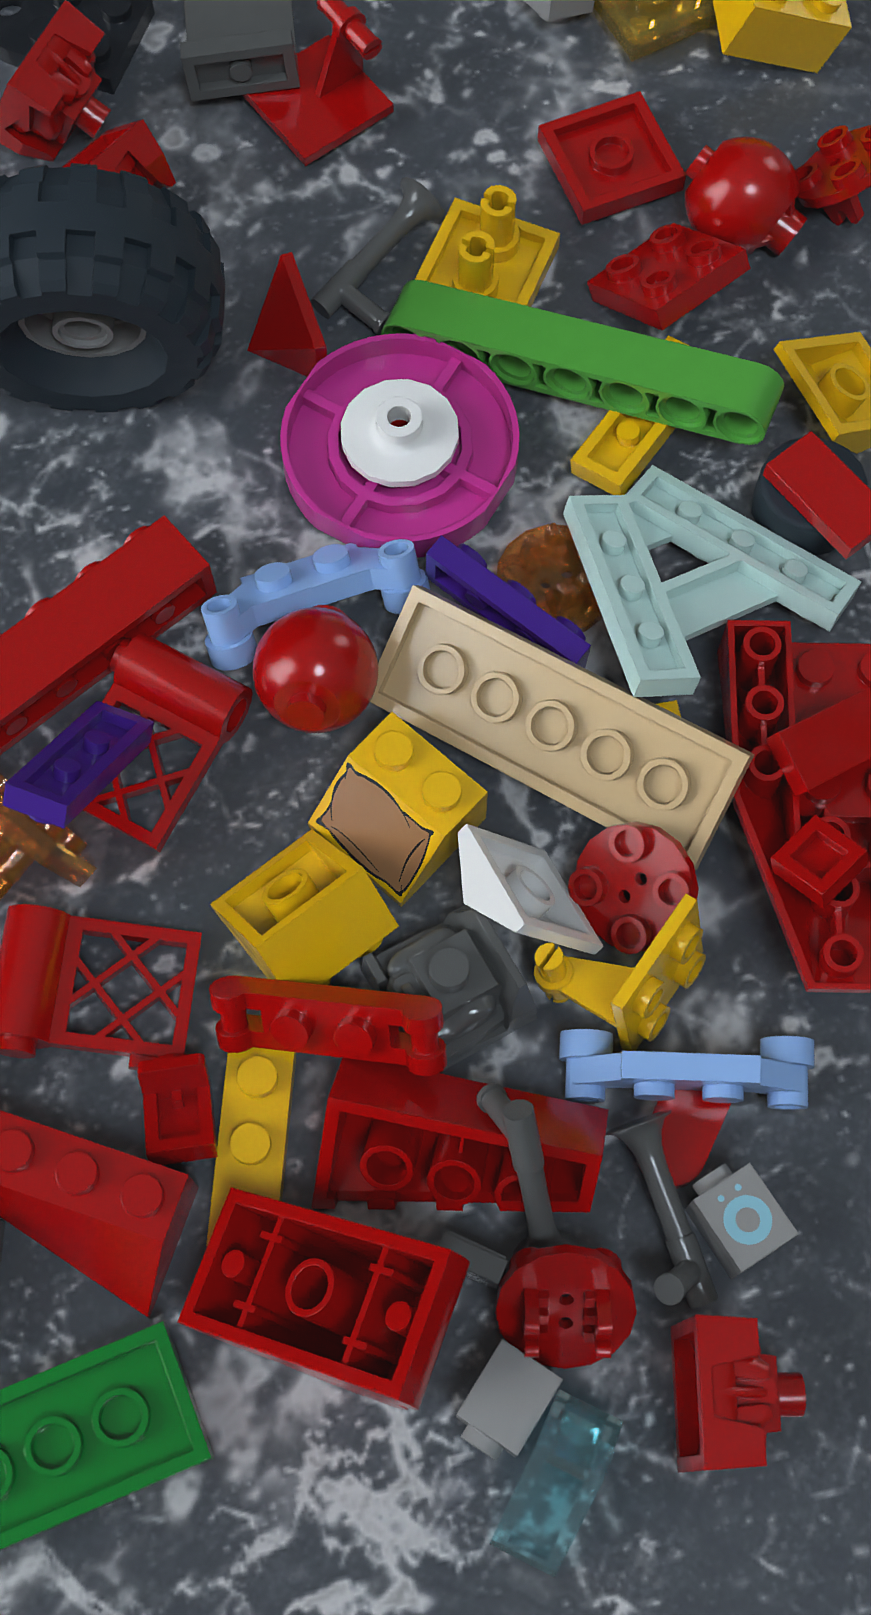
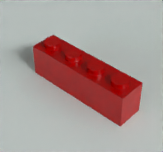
(428, 1141)
(94, 1206)

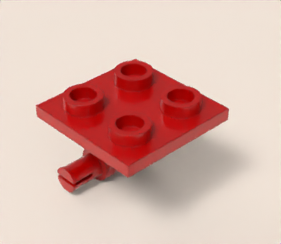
(334, 91)

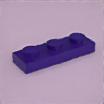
(465, 578)
(77, 764)

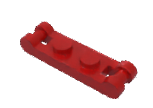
(330, 1022)

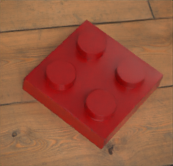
(611, 157)

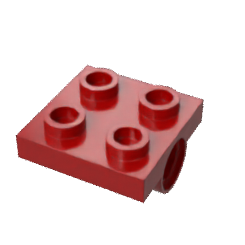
(668, 275)

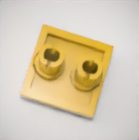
(490, 249)

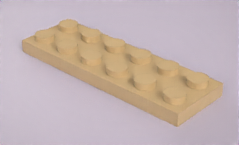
(555, 723)

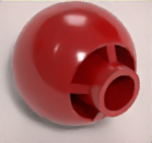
(744, 194)
(315, 669)

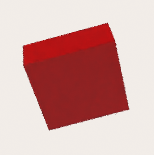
(819, 861)

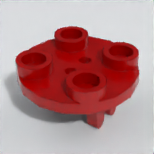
(837, 173)
(614, 864)
(532, 1304)

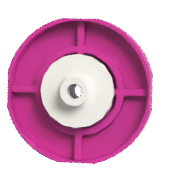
(400, 443)

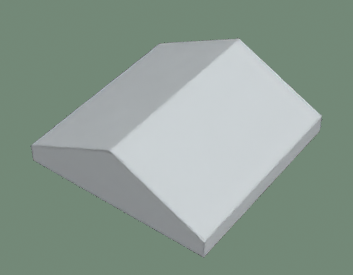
(521, 890)

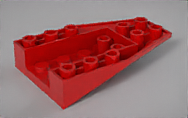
(764, 690)

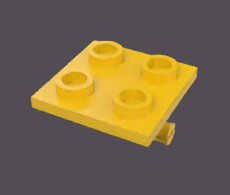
(629, 996)

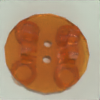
(541, 558)

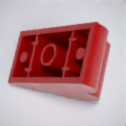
(326, 1296)

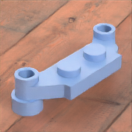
(315, 580)
(655, 1076)

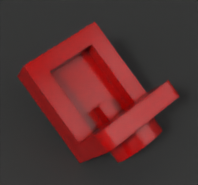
(177, 1108)

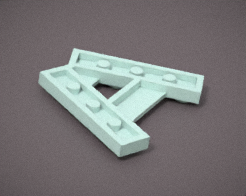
(656, 618)

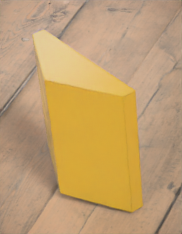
(835, 382)

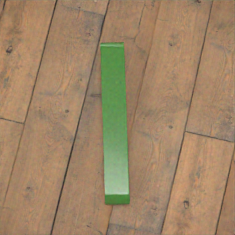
(596, 362)

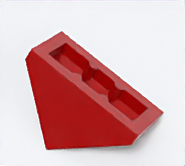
(287, 324)

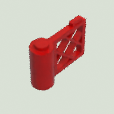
(186, 701)
(40, 974)

